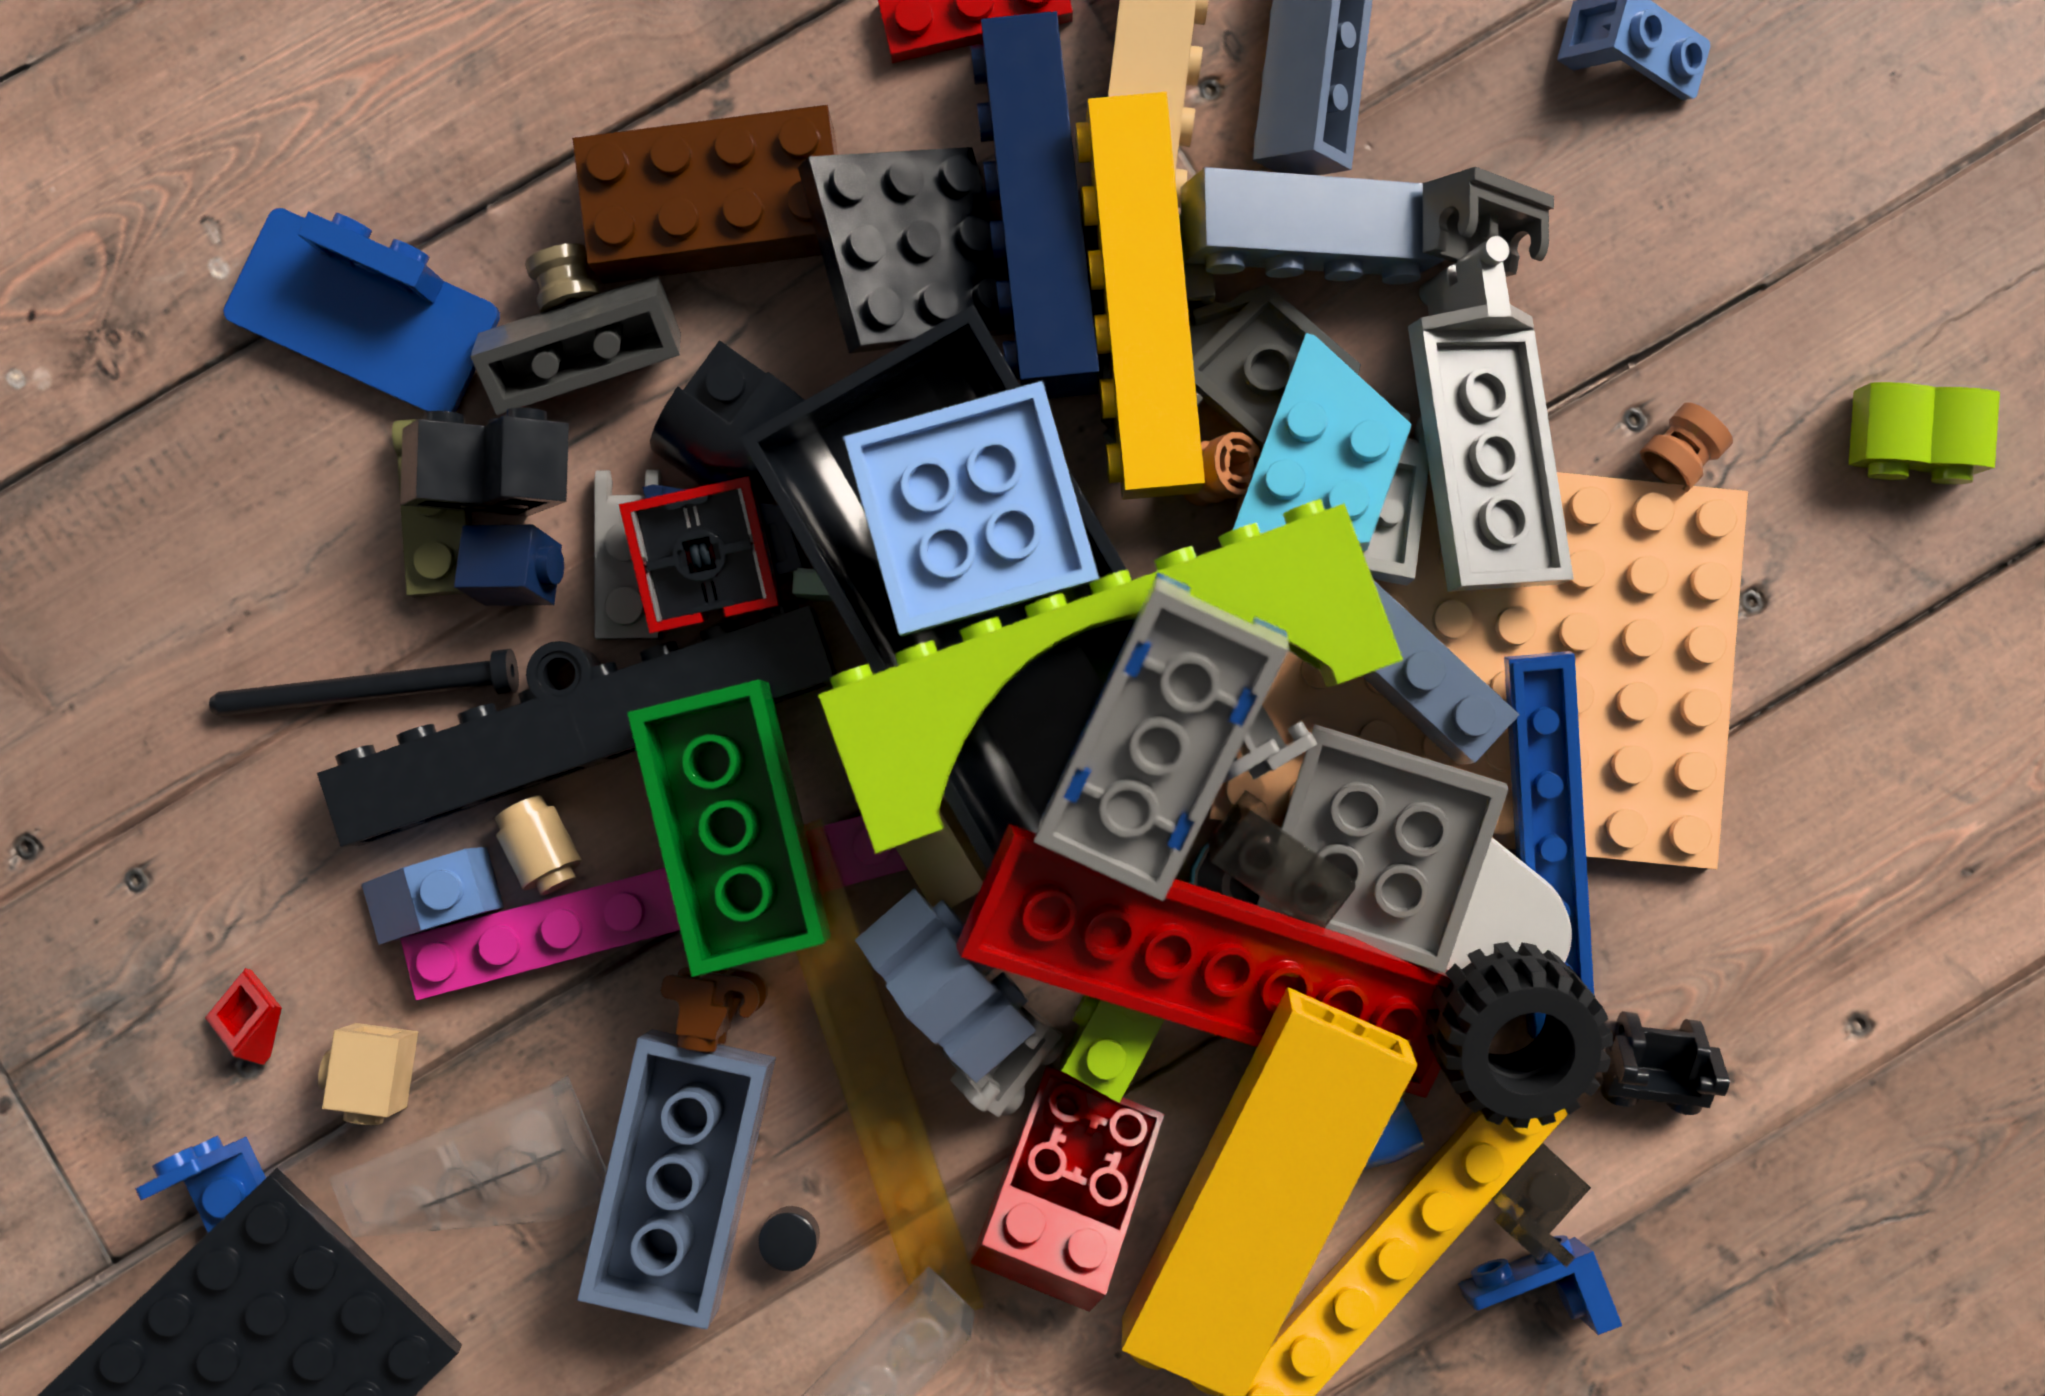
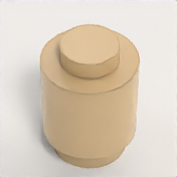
(537, 845)

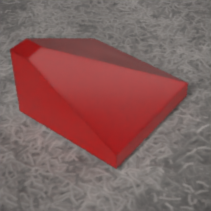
(246, 1018)

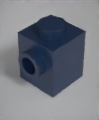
(509, 565)

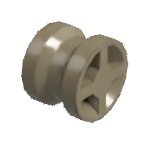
(561, 275)

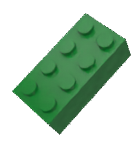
(729, 827)

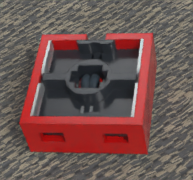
(700, 553)

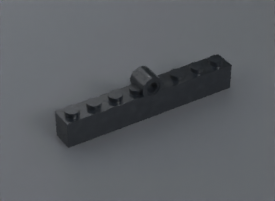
(560, 728)

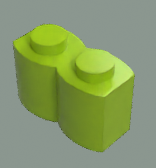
(1924, 431)

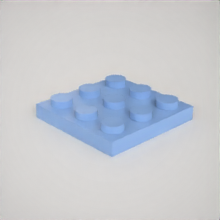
(971, 509)

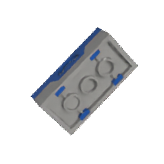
(1161, 738)

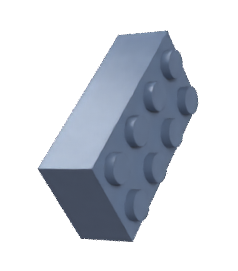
(676, 1180)

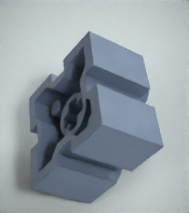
(944, 995)

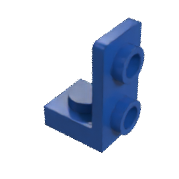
(214, 1175)
(1581, 1290)

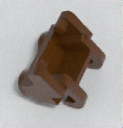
(710, 1004)

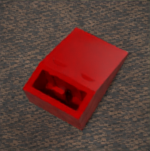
(1068, 1191)

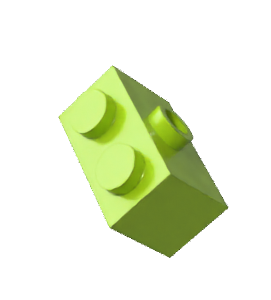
(1108, 1045)

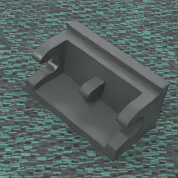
(1477, 205)

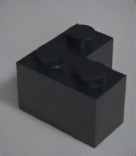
(499, 468)

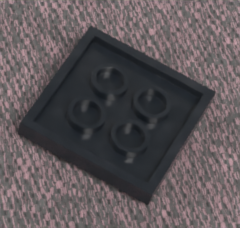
(903, 242)

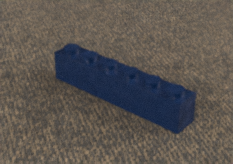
(1038, 204)

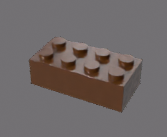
(700, 193)

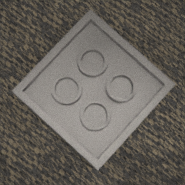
(1403, 833)

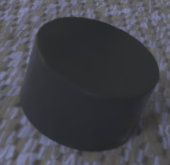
(789, 1238)

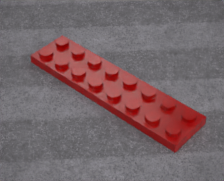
(1185, 957)

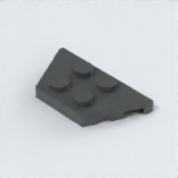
(1247, 355)

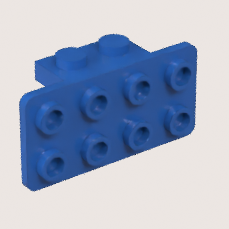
(361, 308)

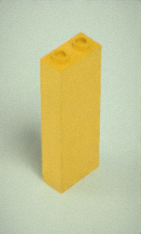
(1266, 1194)

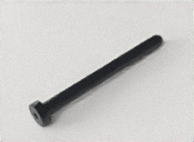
(498, 672)

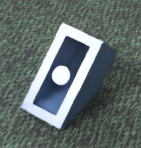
(432, 894)

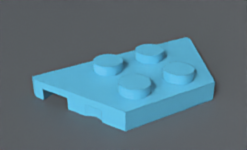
(1328, 444)

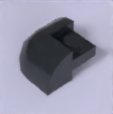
(718, 405)

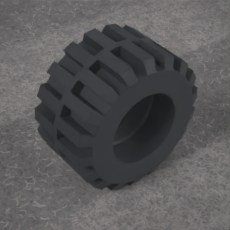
(1547, 1071)

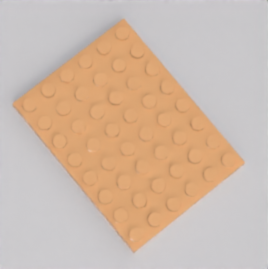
(1652, 665)

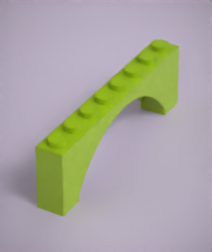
(910, 721)

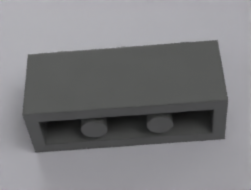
(576, 344)

